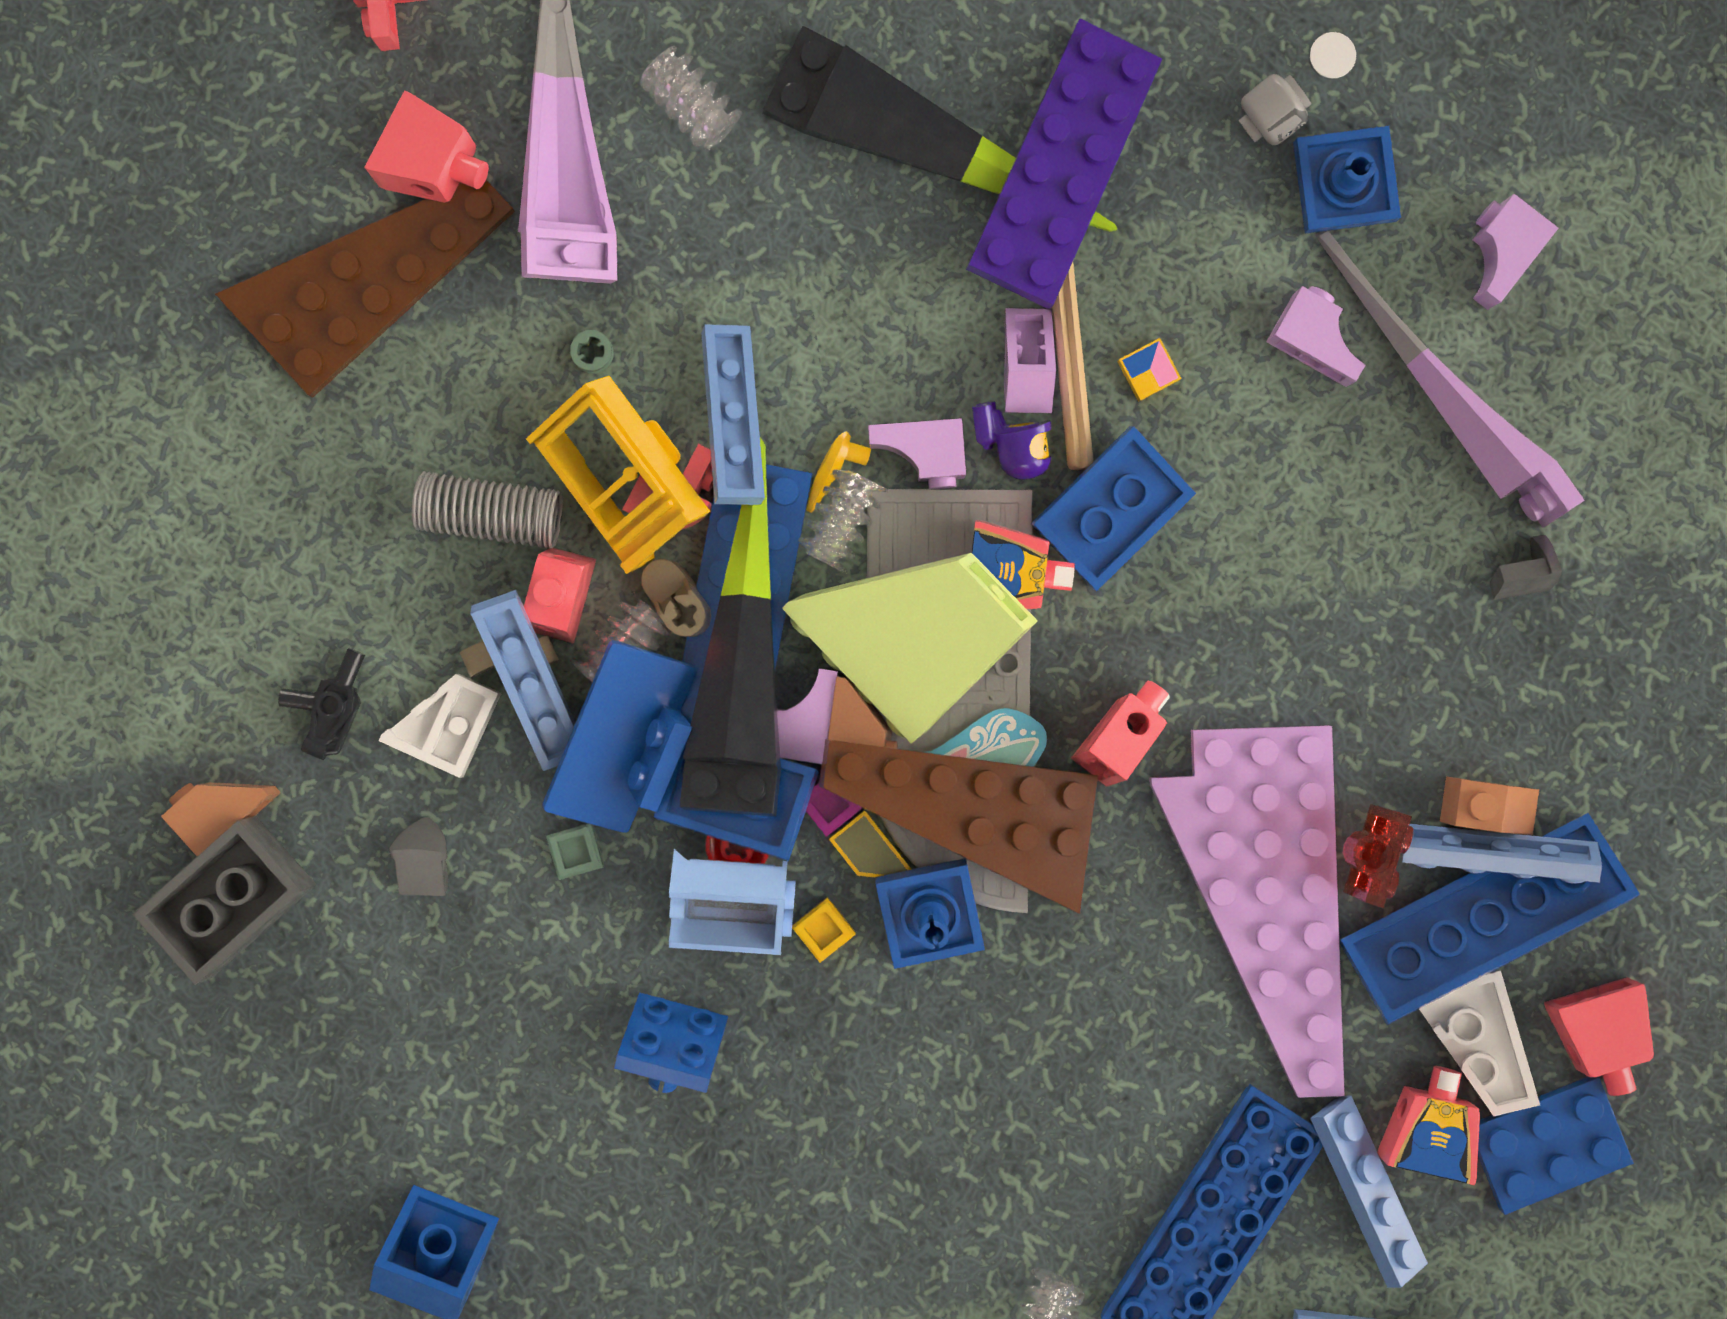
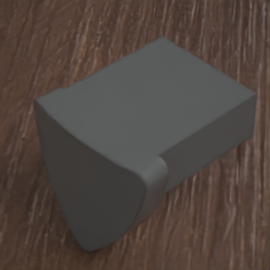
(1528, 576)
(421, 859)

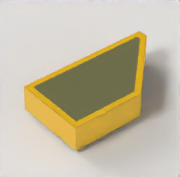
(867, 848)

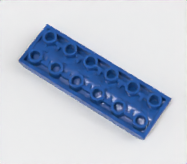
(1219, 1213)

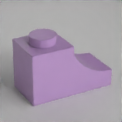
(1509, 242)
(1312, 335)
(1029, 361)
(930, 447)
(807, 724)

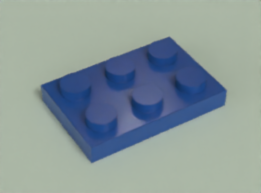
(1113, 508)
(758, 833)
(1551, 1145)

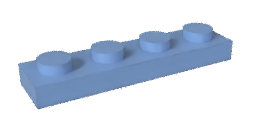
(732, 415)
(525, 675)
(1504, 853)
(1369, 1191)

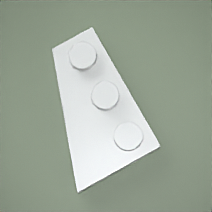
(1485, 1042)

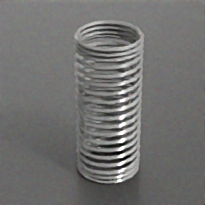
(545, 505)

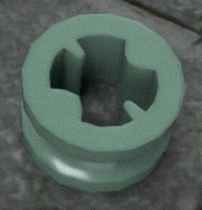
(599, 363)

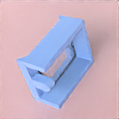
(729, 906)

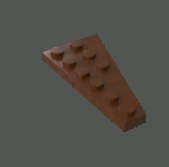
(345, 294)
(996, 814)

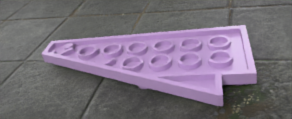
(1265, 861)

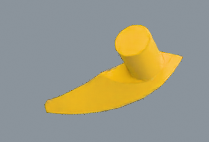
(839, 451)

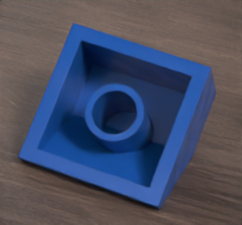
(433, 1254)

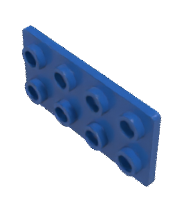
(623, 739)

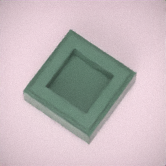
(575, 851)

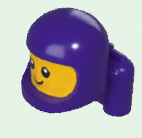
(1020, 446)

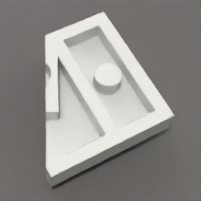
(446, 725)

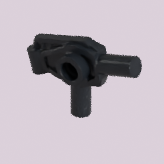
(332, 708)

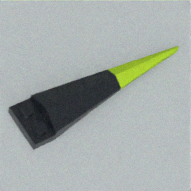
(856, 104)
(734, 731)

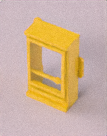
(653, 456)

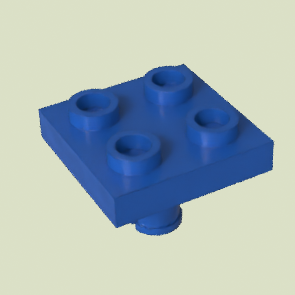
(1347, 179)
(929, 913)
(671, 1043)

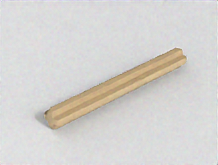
(1072, 376)

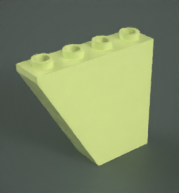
(914, 635)

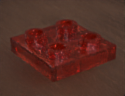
(1375, 854)

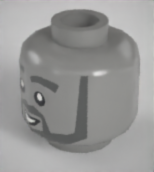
(1274, 109)

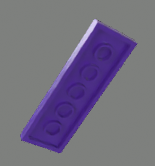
(1064, 164)

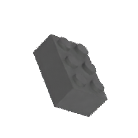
(224, 899)

